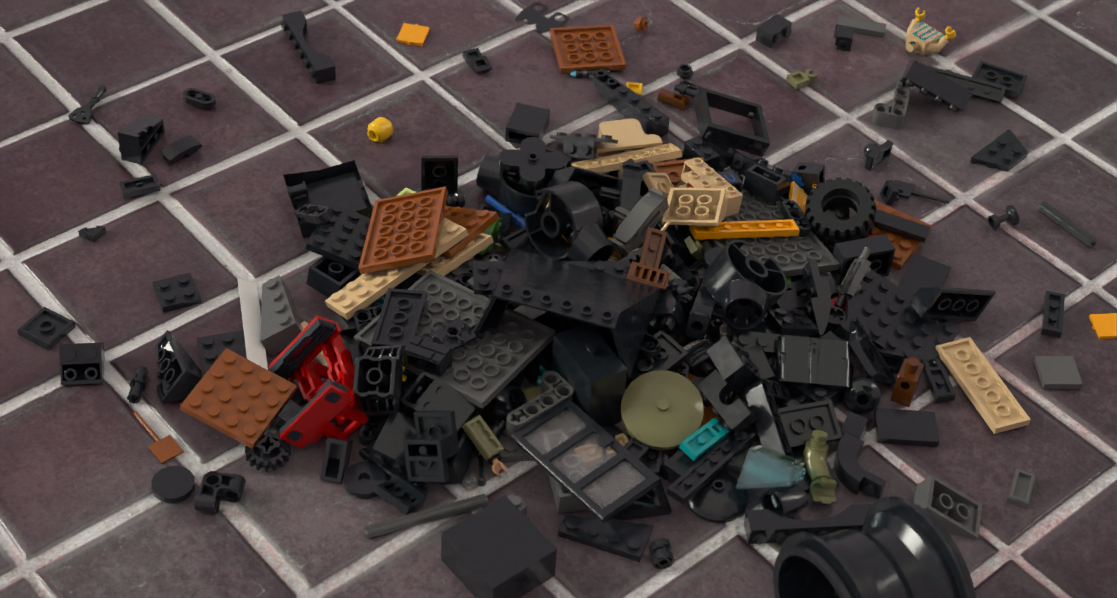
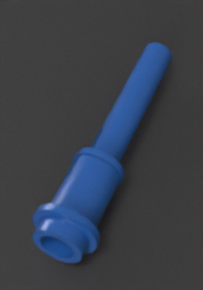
(517, 219)

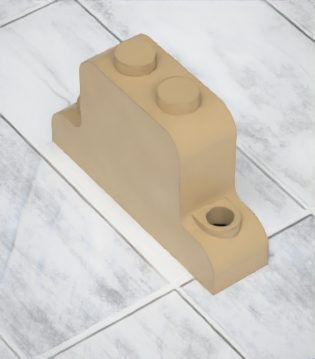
(629, 137)

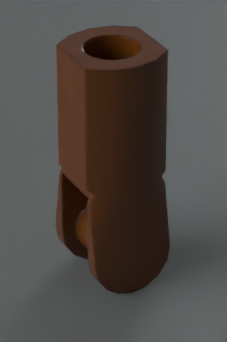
(673, 99)

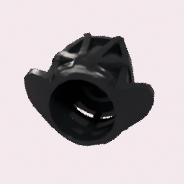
(504, 403)

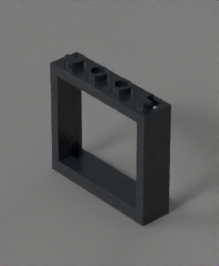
(726, 136)

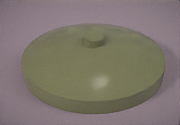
(661, 409)

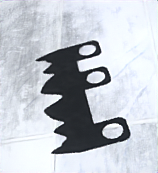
(543, 23)

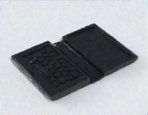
(813, 361)

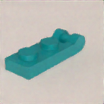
(704, 439)

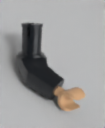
(497, 429)

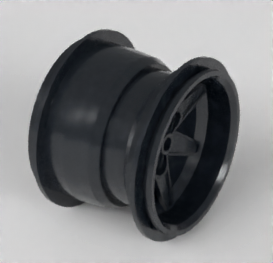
(894, 556)

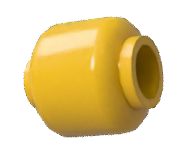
(380, 129)

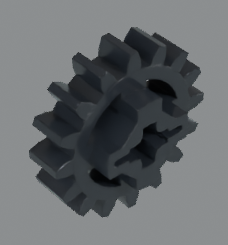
(268, 452)

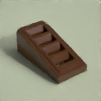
(657, 273)

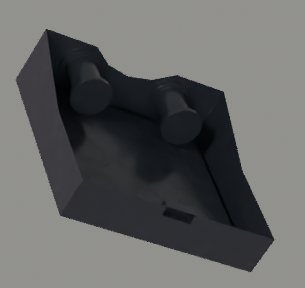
(334, 184)

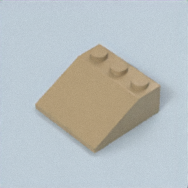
(696, 206)

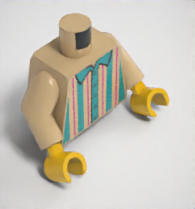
(924, 38)

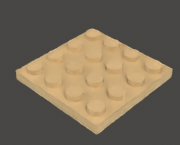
(444, 265)

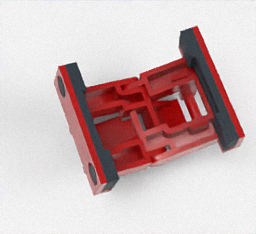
(324, 400)

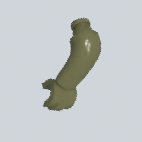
(815, 459)

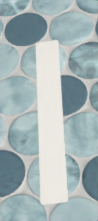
(252, 322)

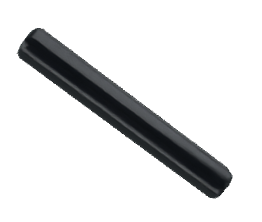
(1067, 224)

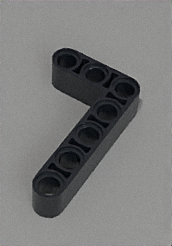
(763, 401)

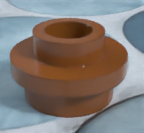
(641, 24)

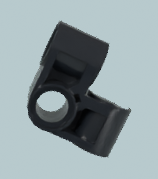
(218, 487)

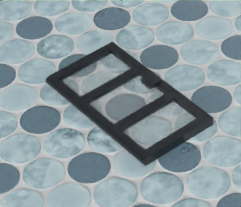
(585, 460)

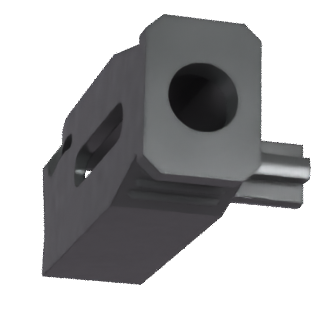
(635, 223)

